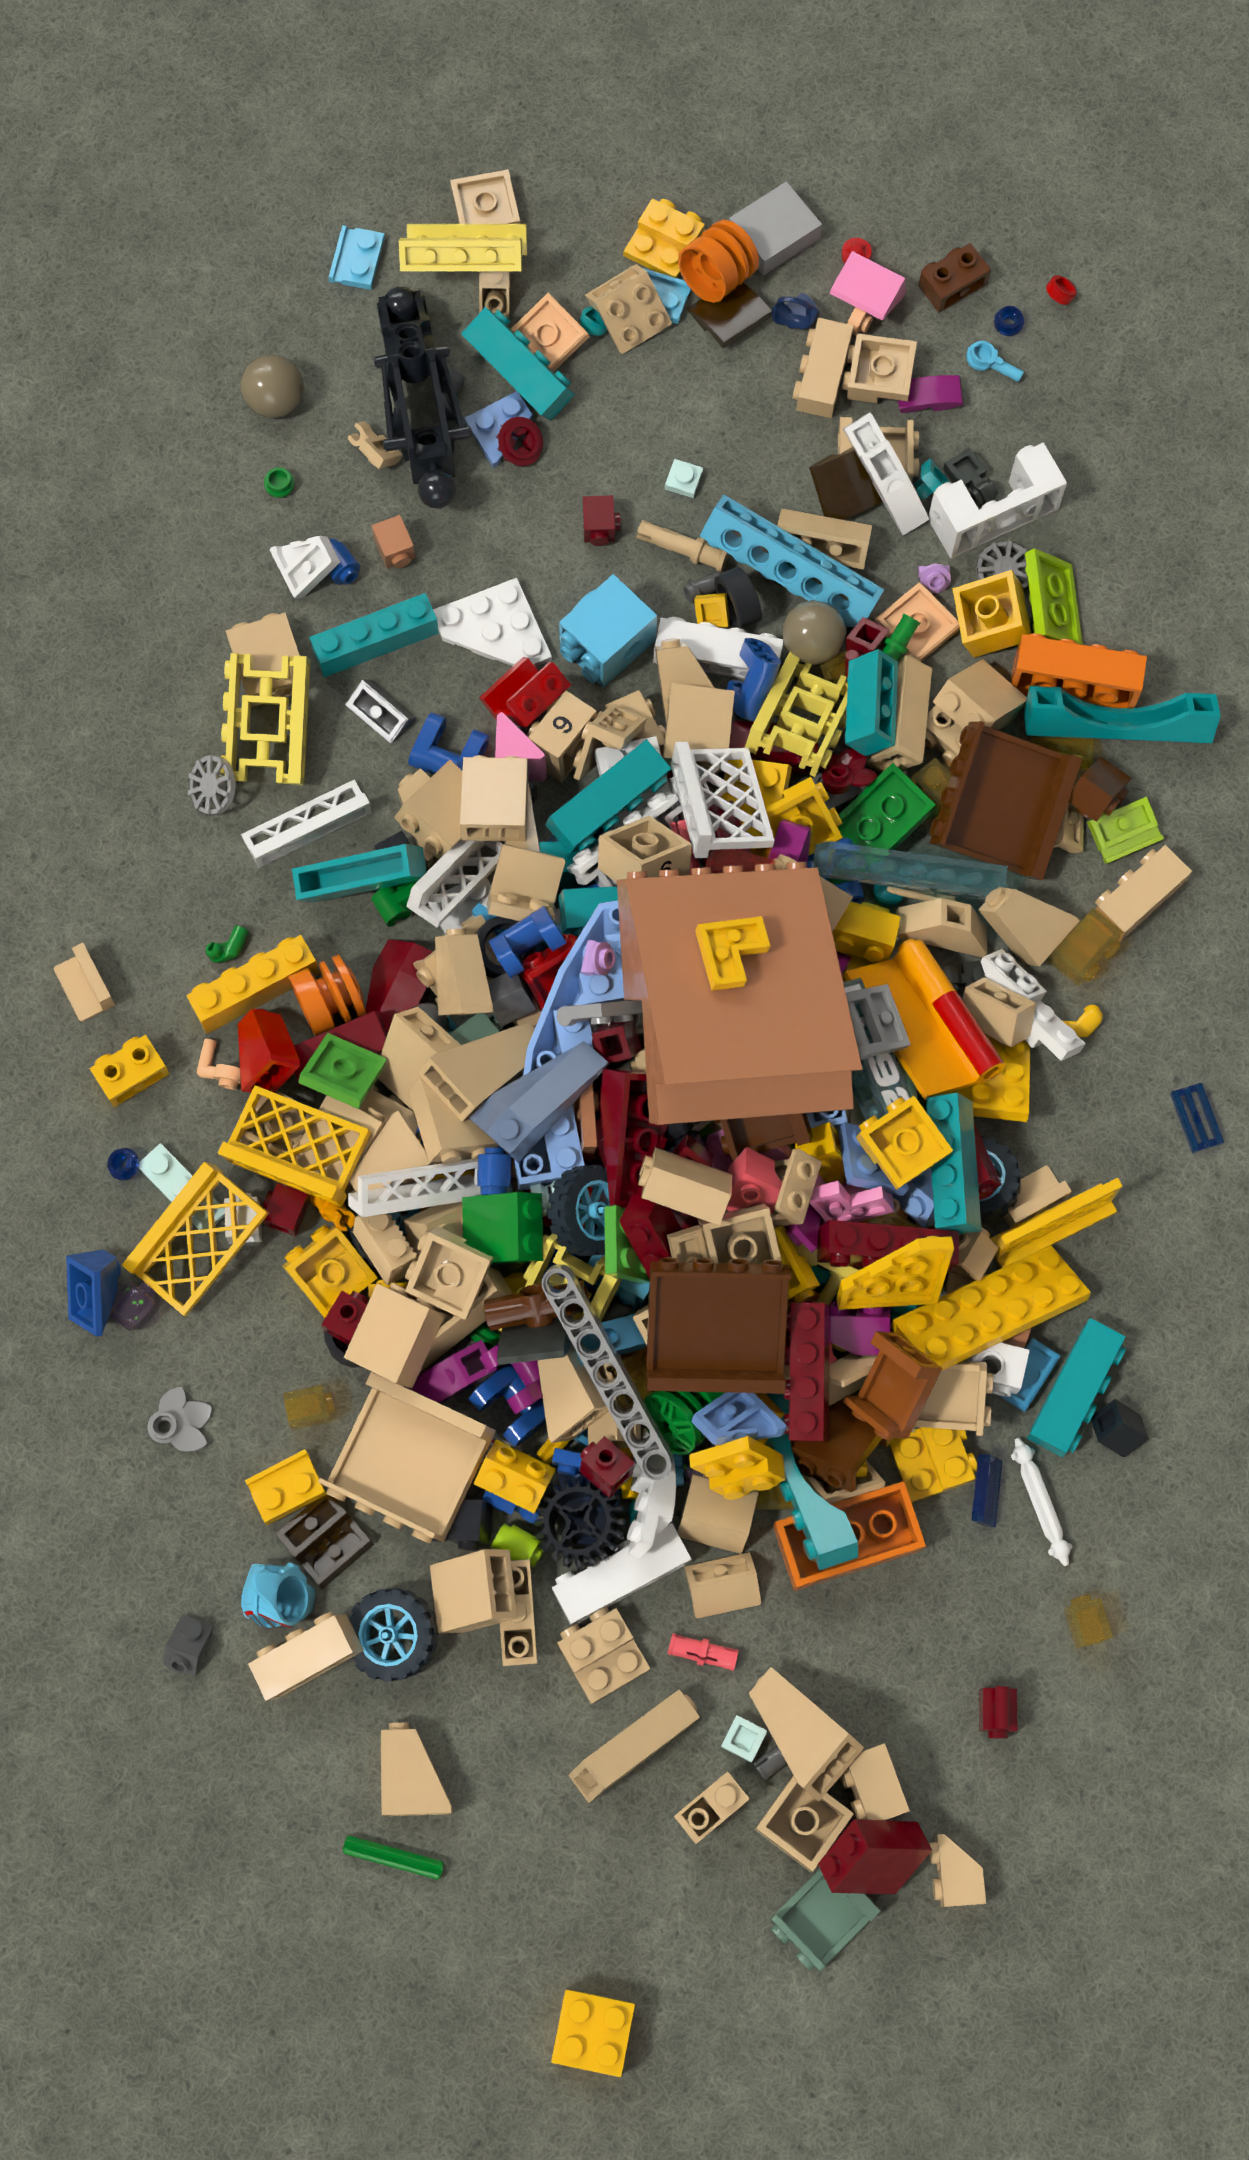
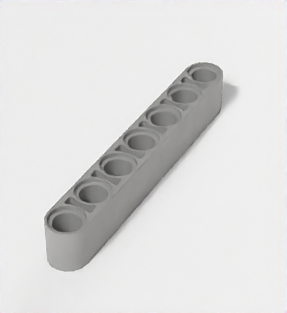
(608, 1389)

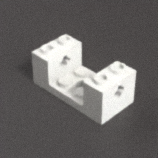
(1035, 493)

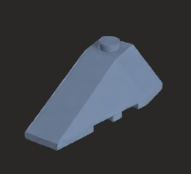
(532, 1104)

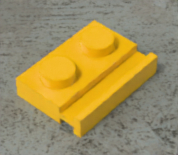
(285, 1487)

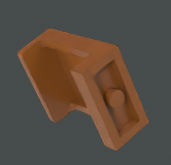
(894, 1387)

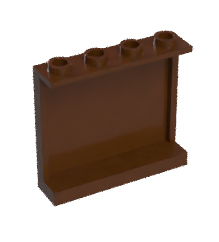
(1004, 801)
(717, 1326)

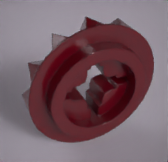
(532, 441)

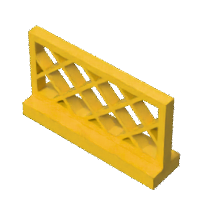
(291, 1173)
(173, 1221)
(1056, 1223)

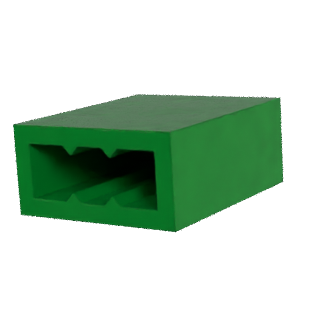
(505, 1226)

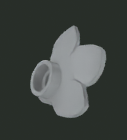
(185, 1421)

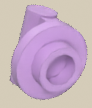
(934, 577)
(598, 958)

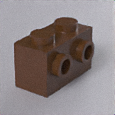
(954, 277)
(1099, 790)

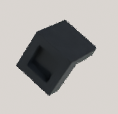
(1119, 1428)

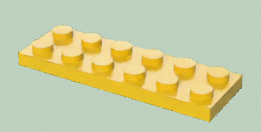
(993, 1308)

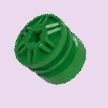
(674, 1414)

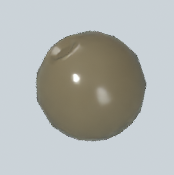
(271, 386)
(814, 632)

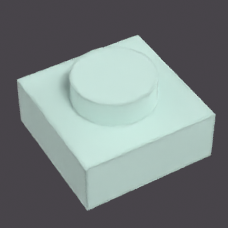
(684, 478)
(744, 1738)

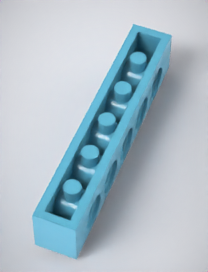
(784, 548)

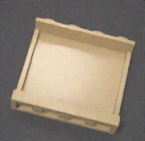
(409, 1460)

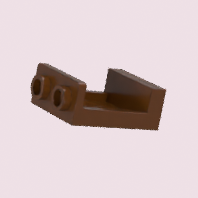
(764, 1133)
(844, 1454)

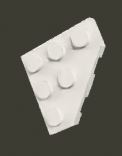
(494, 625)

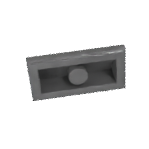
(379, 710)

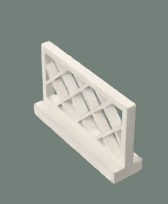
(696, 799)

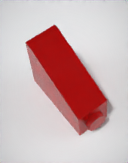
(265, 1051)

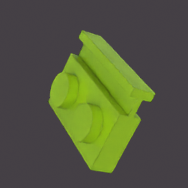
(1125, 830)

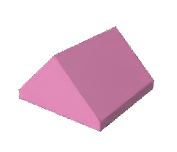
(869, 286)
(513, 742)

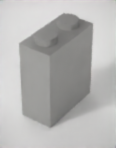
(778, 226)

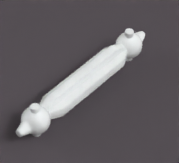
(1041, 1501)

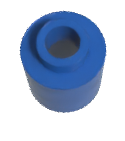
(348, 568)
(493, 1171)

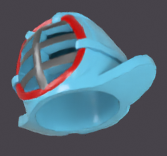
(277, 1596)

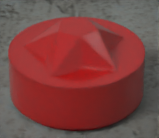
(858, 246)
(1061, 289)

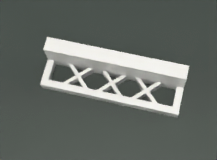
(309, 829)
(444, 873)
(415, 1195)

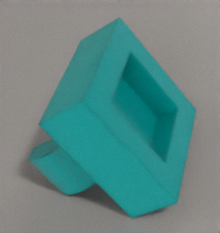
(930, 479)

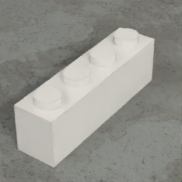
(712, 646)
(619, 1576)

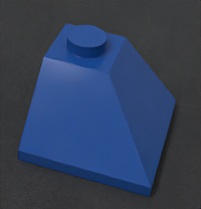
(92, 1288)

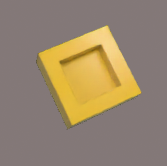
(712, 609)

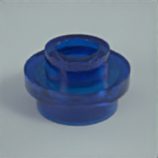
(1013, 314)
(117, 1160)

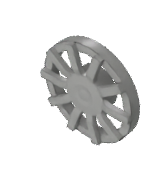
(1003, 563)
(212, 785)

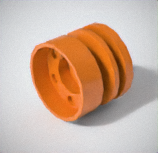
(718, 260)
(327, 995)

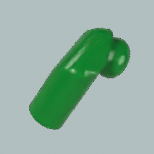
(228, 950)

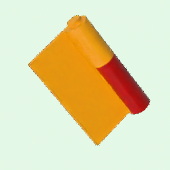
(945, 1038)

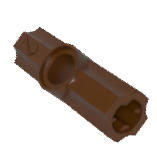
(526, 1307)

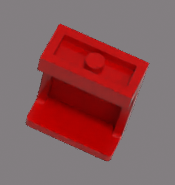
(525, 691)
(542, 969)

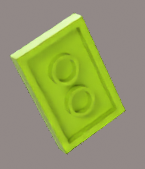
(1052, 597)

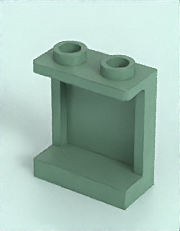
(821, 1921)

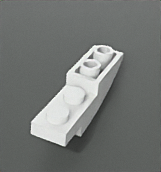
(886, 473)
(1046, 1026)
(654, 1504)

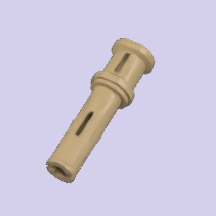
(697, 549)

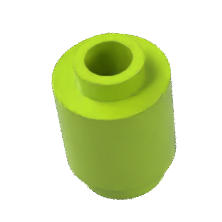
(519, 1543)

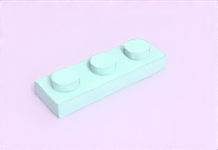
(170, 1179)

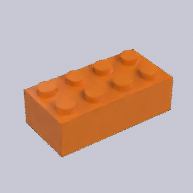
(1084, 671)
(882, 1525)

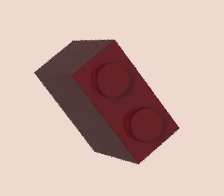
(874, 1856)

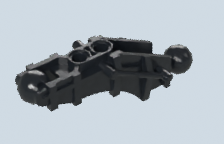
(413, 358)

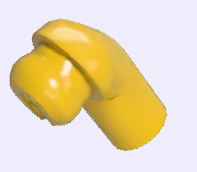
(1087, 1021)

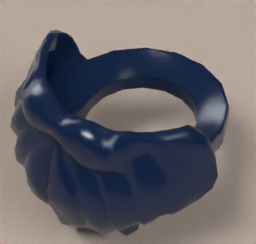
(797, 314)

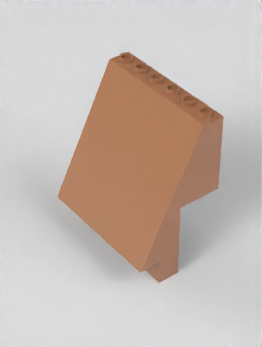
(746, 1049)

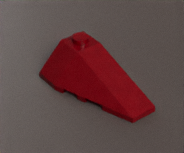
(394, 980)
(627, 1132)

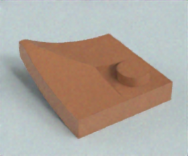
(584, 1113)

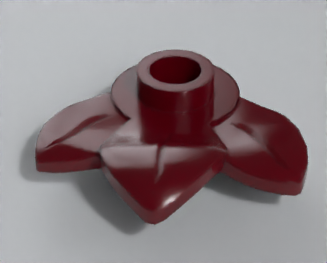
(846, 771)

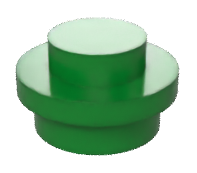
(279, 482)

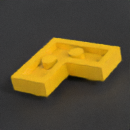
(724, 943)

